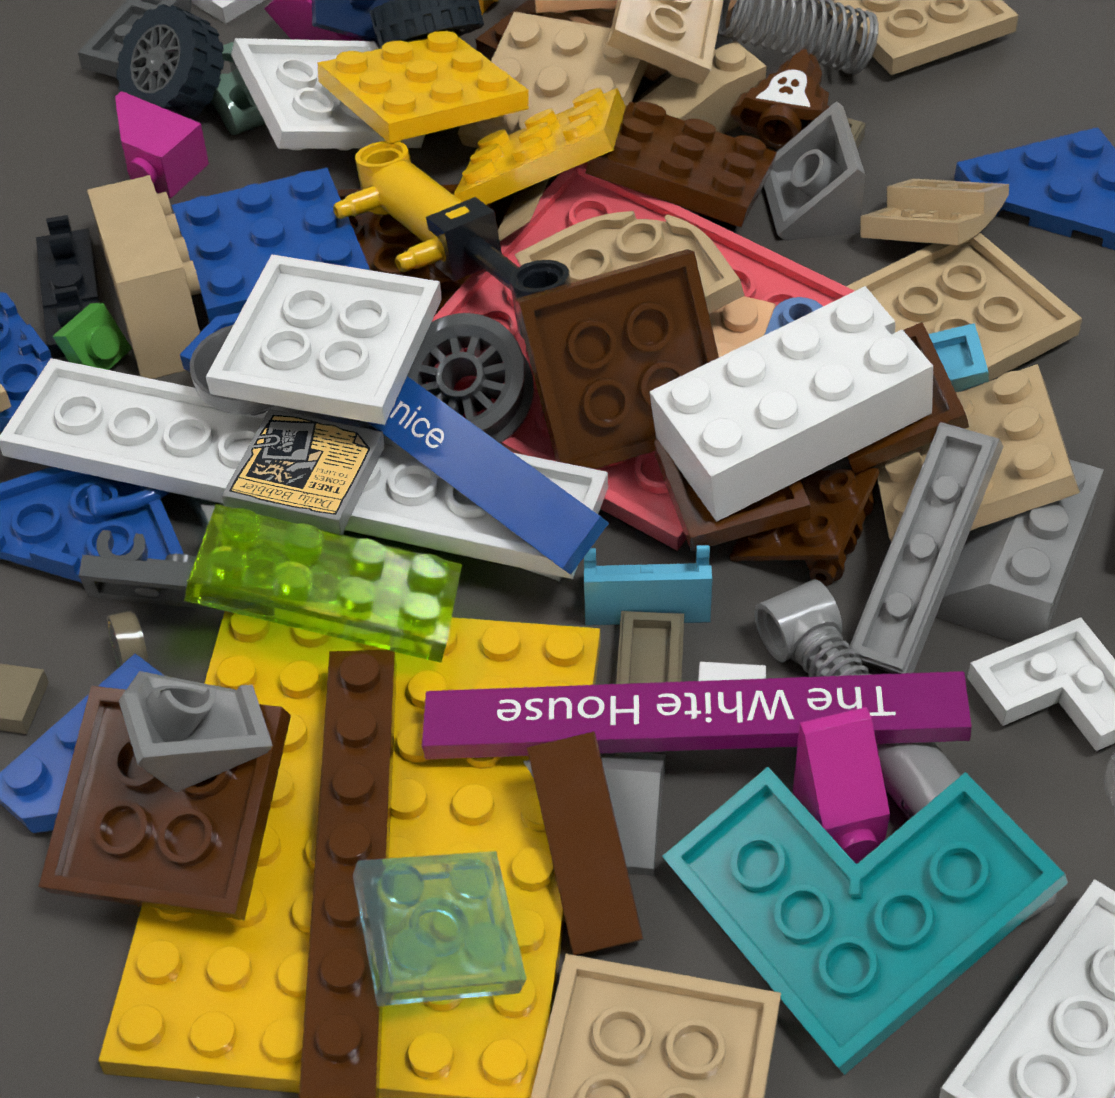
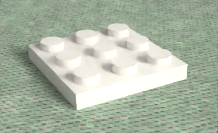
(293, 102)
(325, 339)

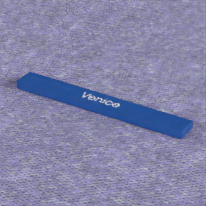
(492, 476)

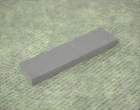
(925, 549)

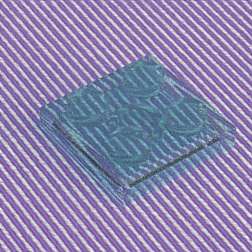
(438, 928)

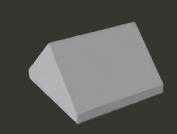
(817, 180)

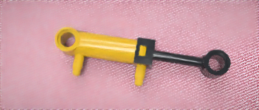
(453, 232)

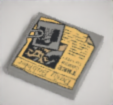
(305, 470)

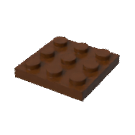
(686, 163)
(608, 345)
(142, 842)

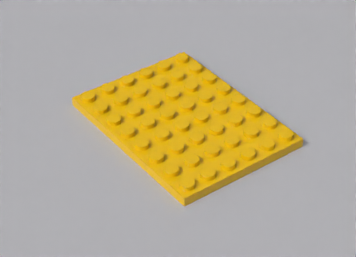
(229, 994)

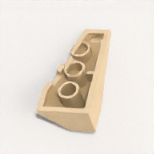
(731, 74)

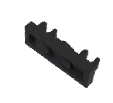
(65, 275)

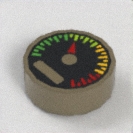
(126, 637)

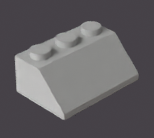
(1020, 565)

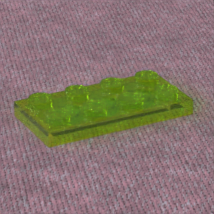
(325, 582)

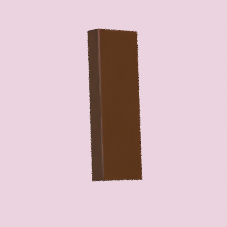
(585, 844)

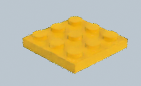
(421, 86)
(544, 147)

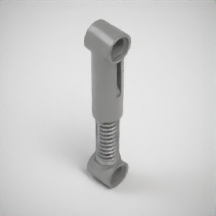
(808, 630)

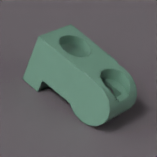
(234, 100)

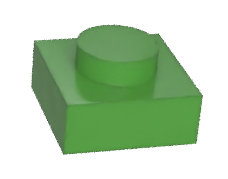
(93, 338)

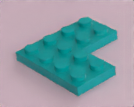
(869, 939)

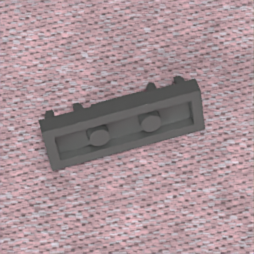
(133, 577)

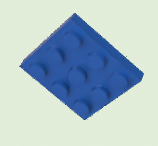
(240, 229)

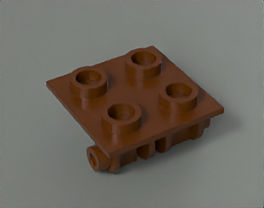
(835, 524)

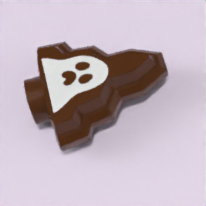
(783, 102)

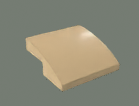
(935, 211)

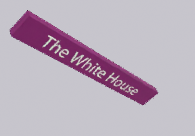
(691, 713)

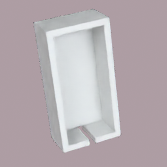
(792, 402)

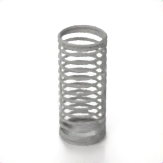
(742, 14)

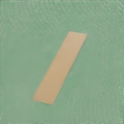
(521, 209)

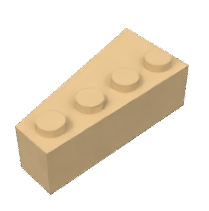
(148, 272)

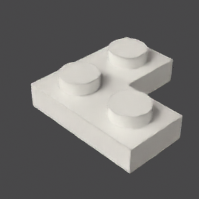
(1051, 668)

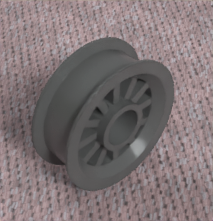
(477, 334)

